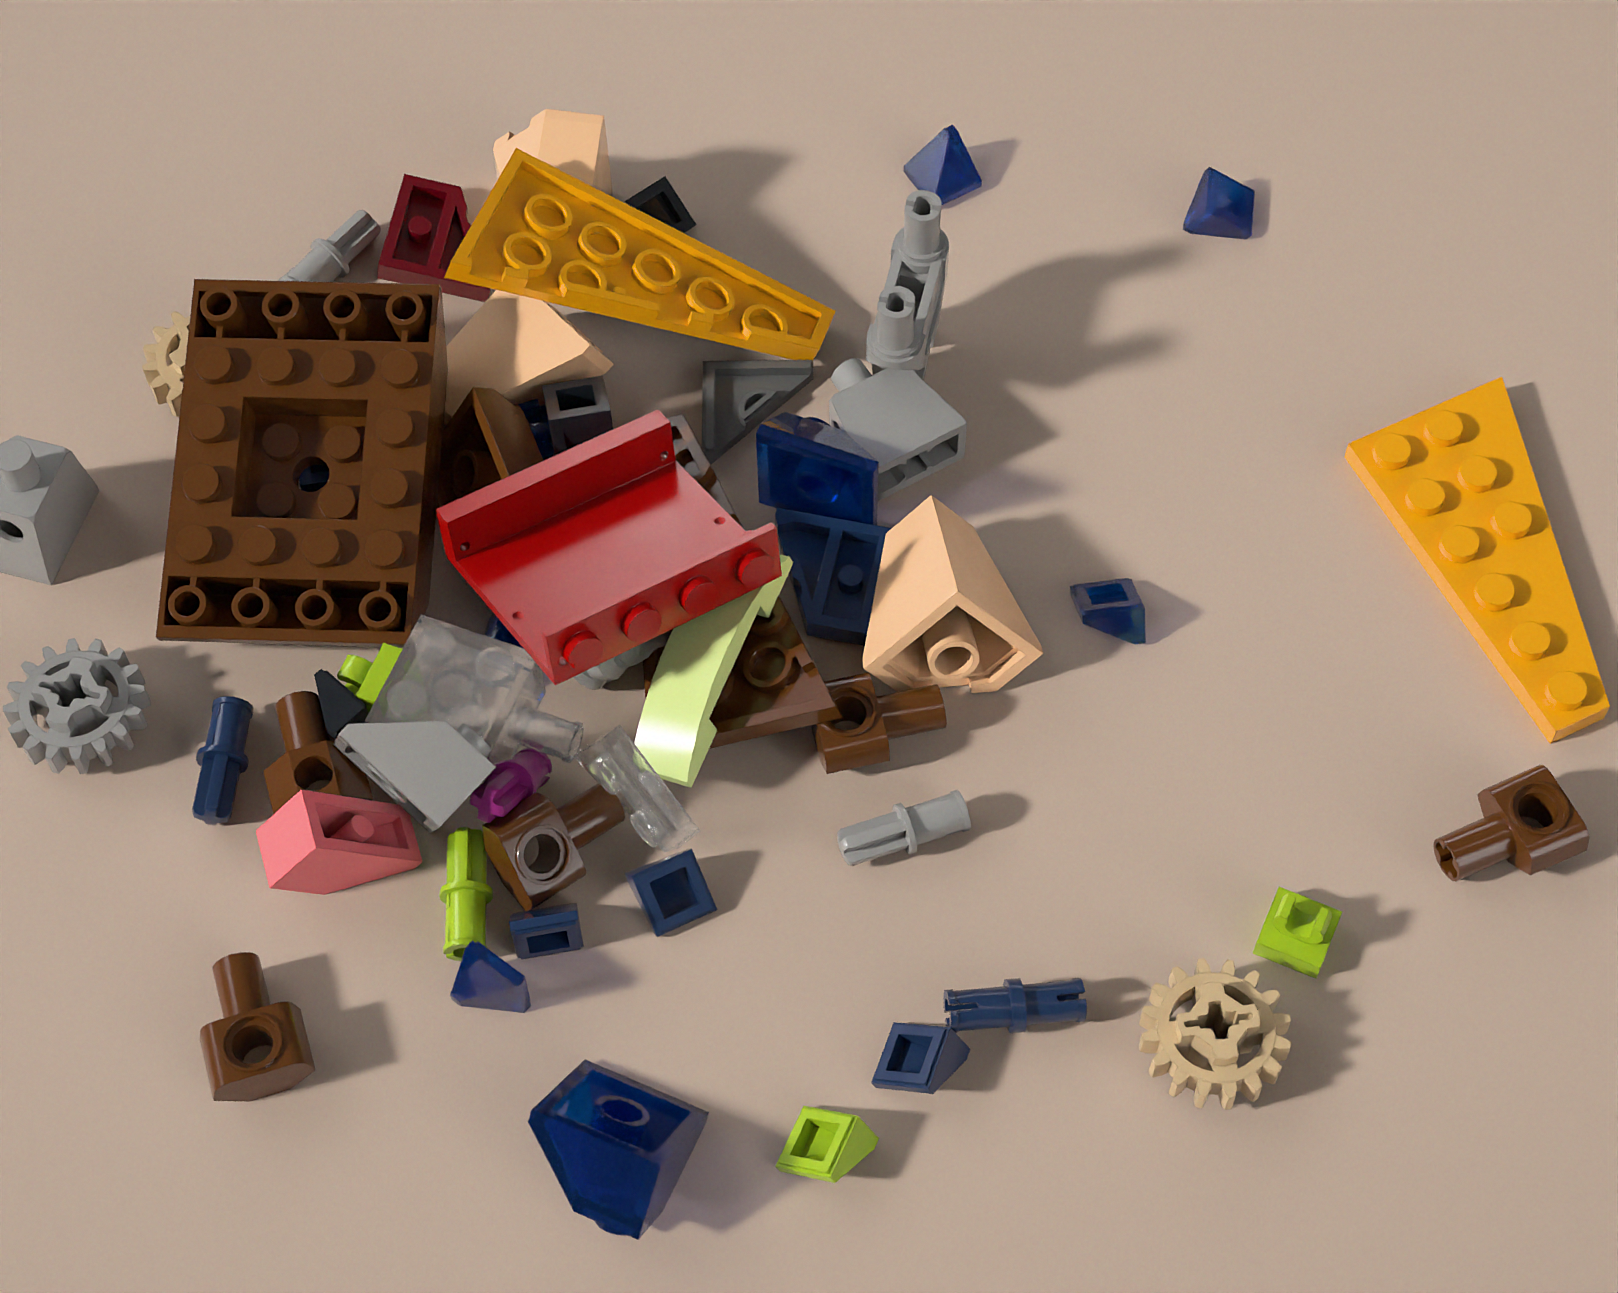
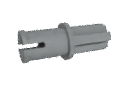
(331, 256)
(904, 828)

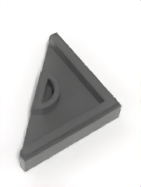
(743, 395)

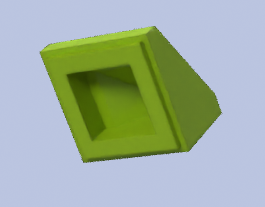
(825, 1144)

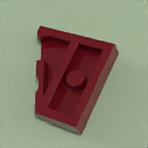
(425, 235)

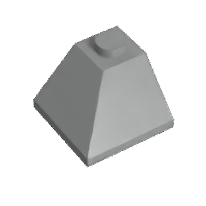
(419, 764)

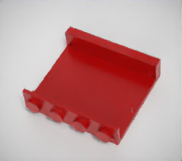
(603, 548)

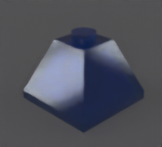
(815, 469)
(615, 1145)

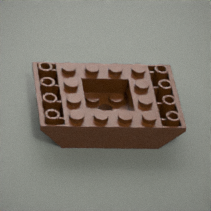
(291, 383)

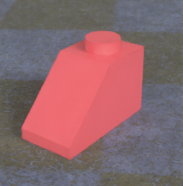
(335, 843)

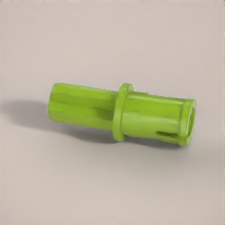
(465, 891)

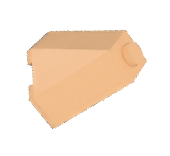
(565, 141)
(516, 349)
(944, 609)

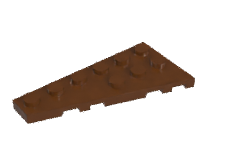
(774, 676)

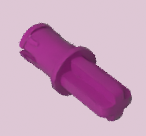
(510, 783)

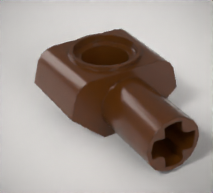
(879, 721)
(310, 755)
(559, 837)
(1507, 837)
(251, 1023)

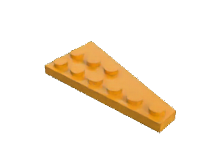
(593, 253)
(1478, 525)

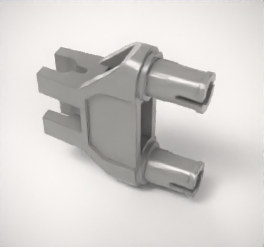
(913, 290)

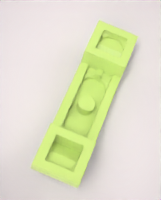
(690, 678)

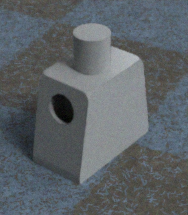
(896, 422)
(41, 507)

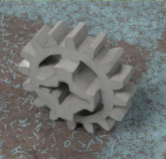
(77, 706)

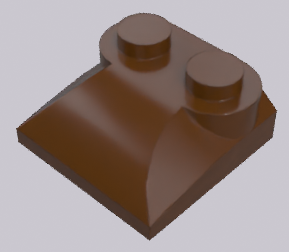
(484, 445)

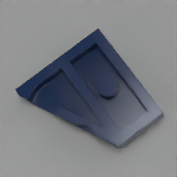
(832, 571)

